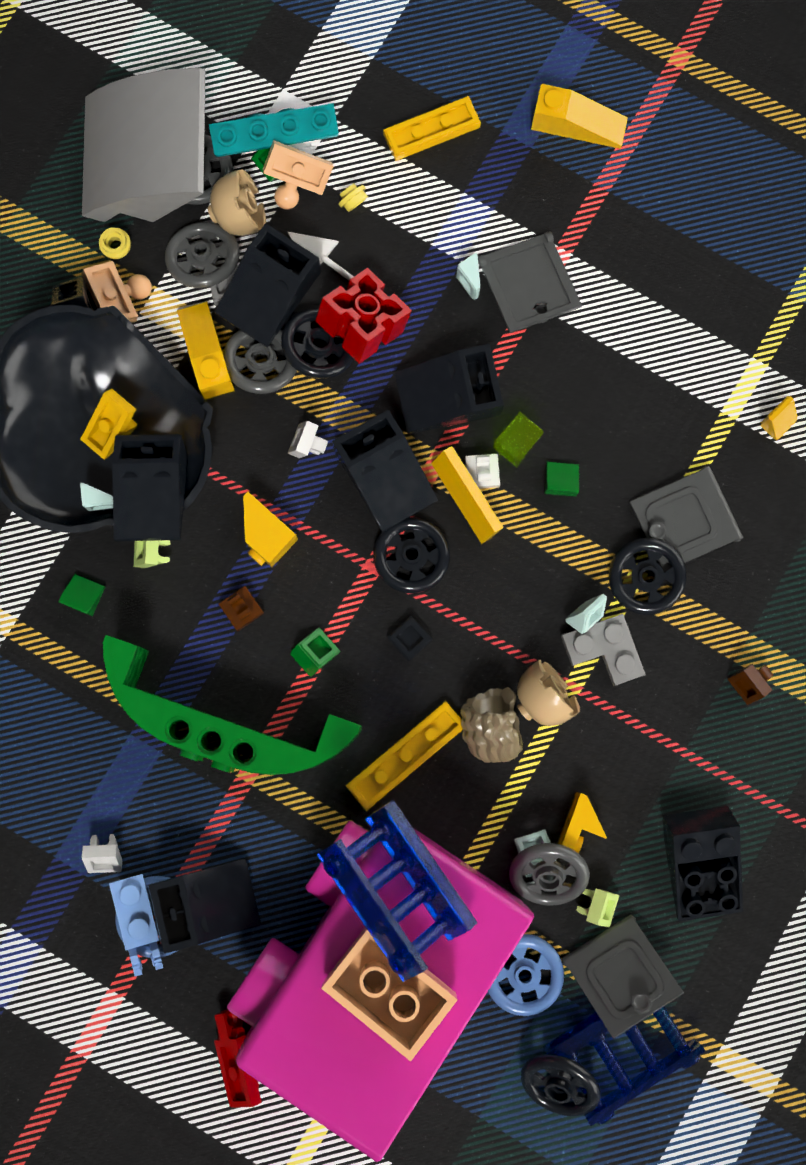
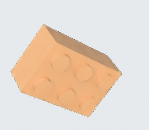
(376, 995)

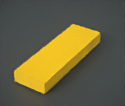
(431, 128)
(467, 495)

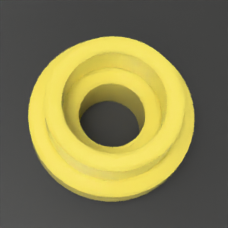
(352, 197)
(111, 235)

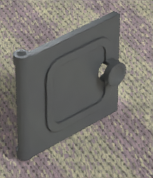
(526, 277)
(688, 516)
(622, 976)

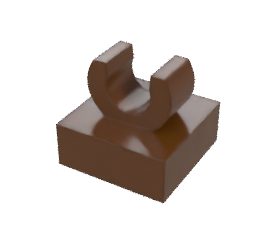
(241, 608)
(751, 683)

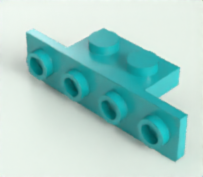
(285, 126)

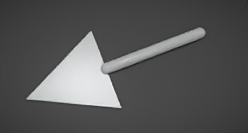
(322, 248)

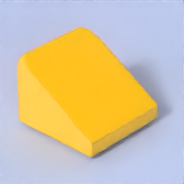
(780, 418)

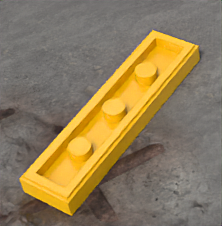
(405, 756)

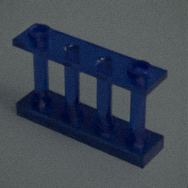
(422, 873)
(592, 1032)

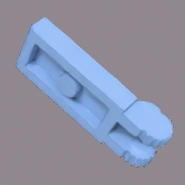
(135, 919)

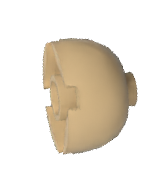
(235, 205)
(545, 696)

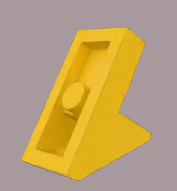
(109, 419)
(580, 817)

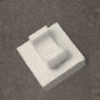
(306, 441)
(484, 470)
(102, 857)

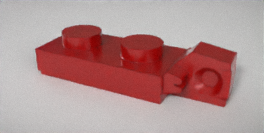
(240, 1087)

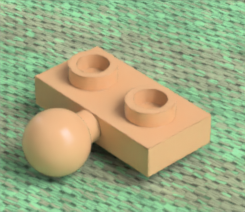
(297, 170)
(108, 289)

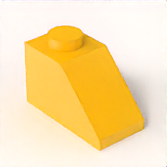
(265, 533)

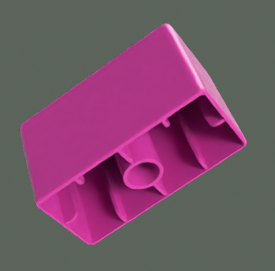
(323, 1054)

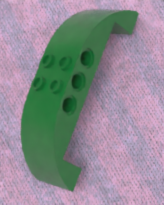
(163, 717)

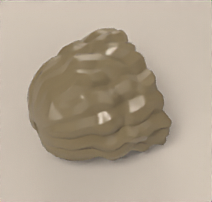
(492, 726)

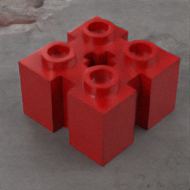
(363, 315)

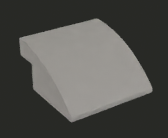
(144, 145)

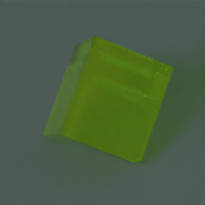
(517, 439)

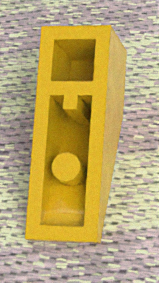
(577, 117)
(205, 350)

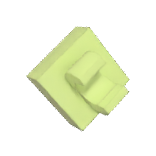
(147, 553)
(601, 907)

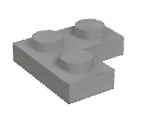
(612, 642)

